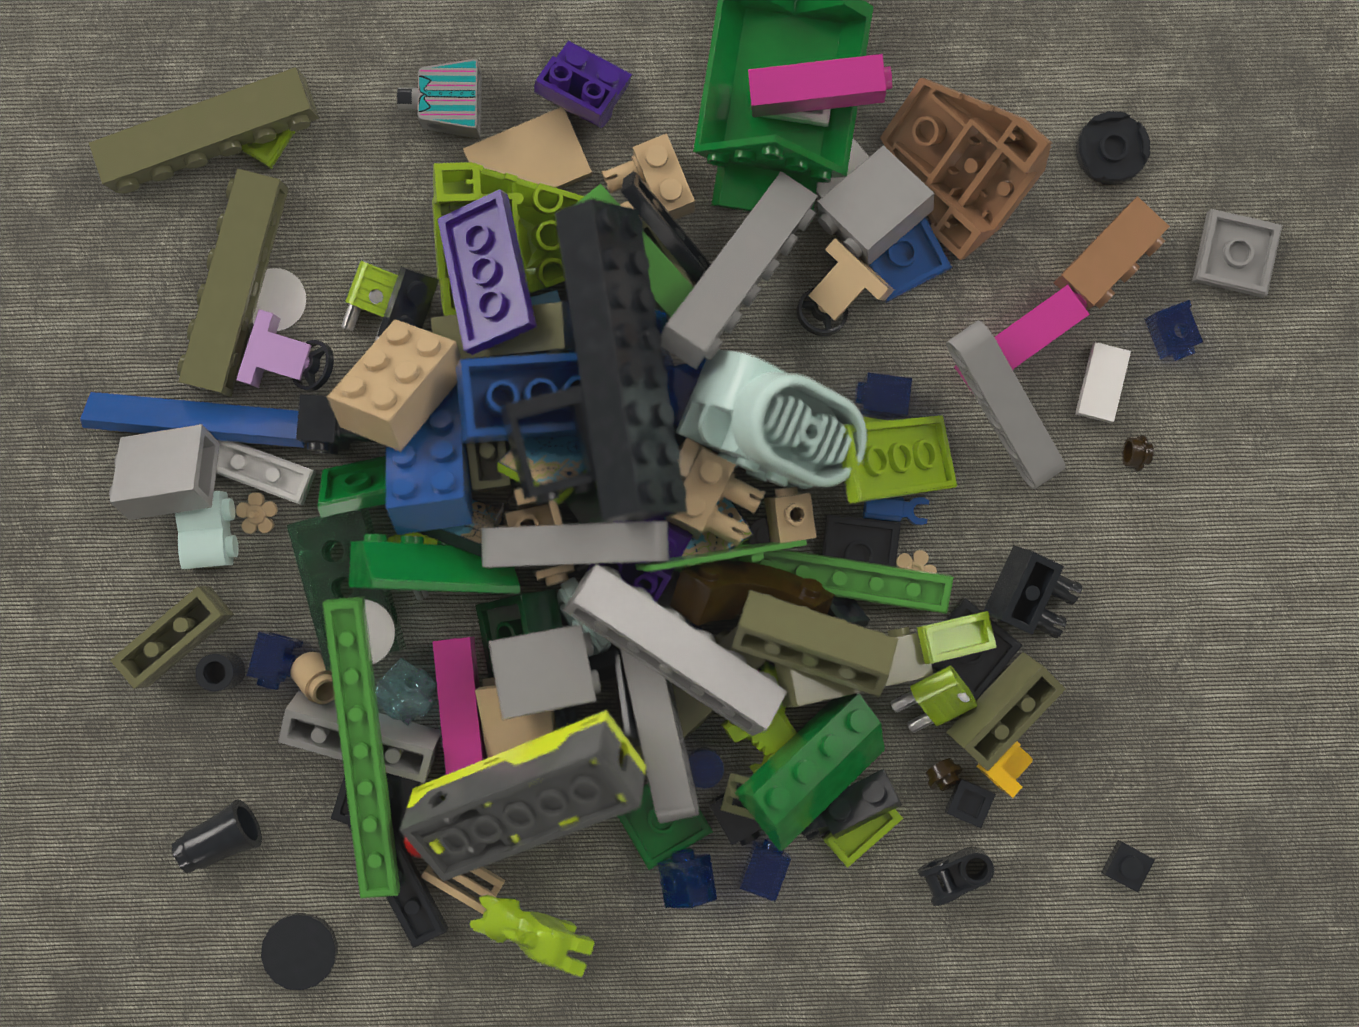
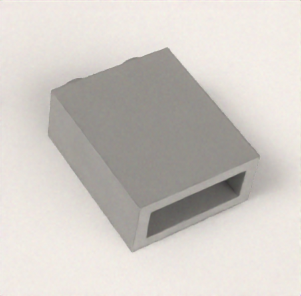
(875, 205)
(165, 472)
(543, 671)

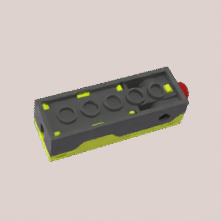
(524, 797)

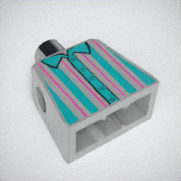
(447, 98)

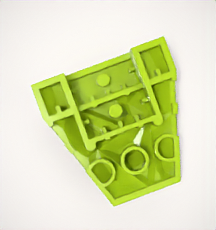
(532, 212)

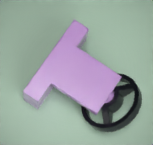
(282, 356)

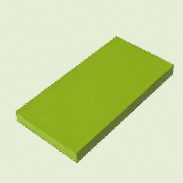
(900, 459)

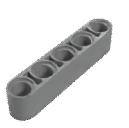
(1005, 404)
(575, 544)
(661, 742)

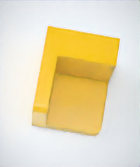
(1008, 769)

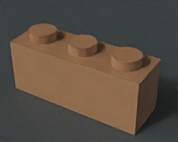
(1114, 254)

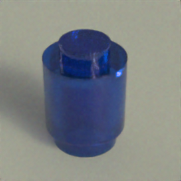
(706, 767)

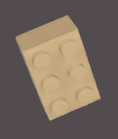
(396, 384)

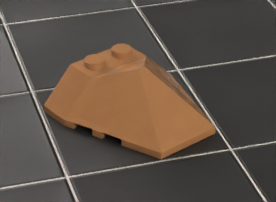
(970, 157)

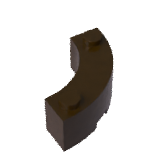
(721, 590)

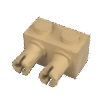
(660, 171)
(706, 483)

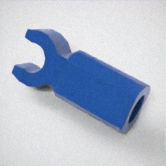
(894, 509)

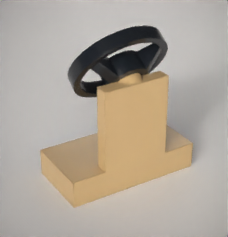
(840, 290)

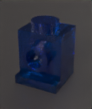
(1162, 326)
(272, 659)

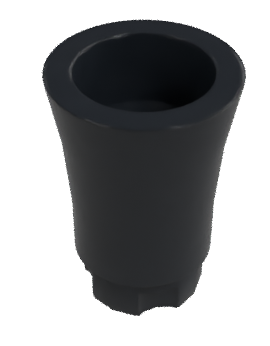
(218, 838)

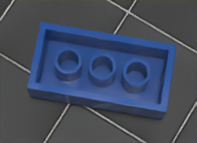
(493, 382)
(431, 475)

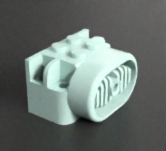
(772, 422)

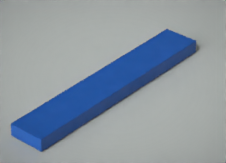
(222, 420)

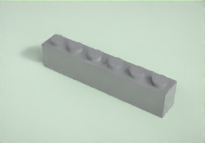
(737, 270)
(675, 649)

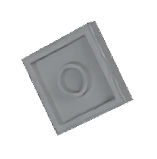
(1237, 253)

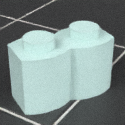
(206, 535)

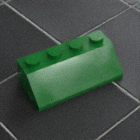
(424, 567)
(813, 768)

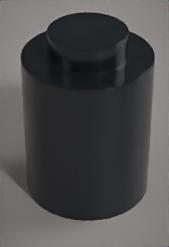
(220, 671)

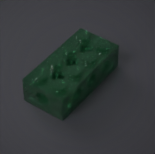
(323, 577)

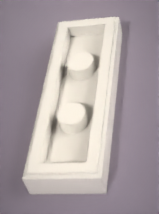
(264, 471)

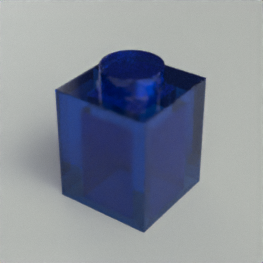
(884, 395)
(764, 870)

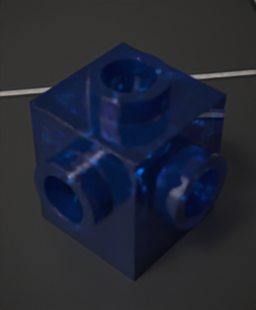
(687, 879)

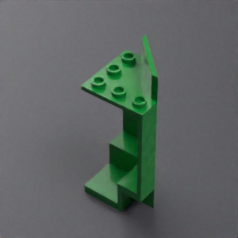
(757, 149)

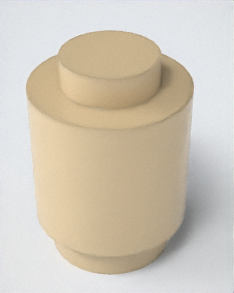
(312, 678)

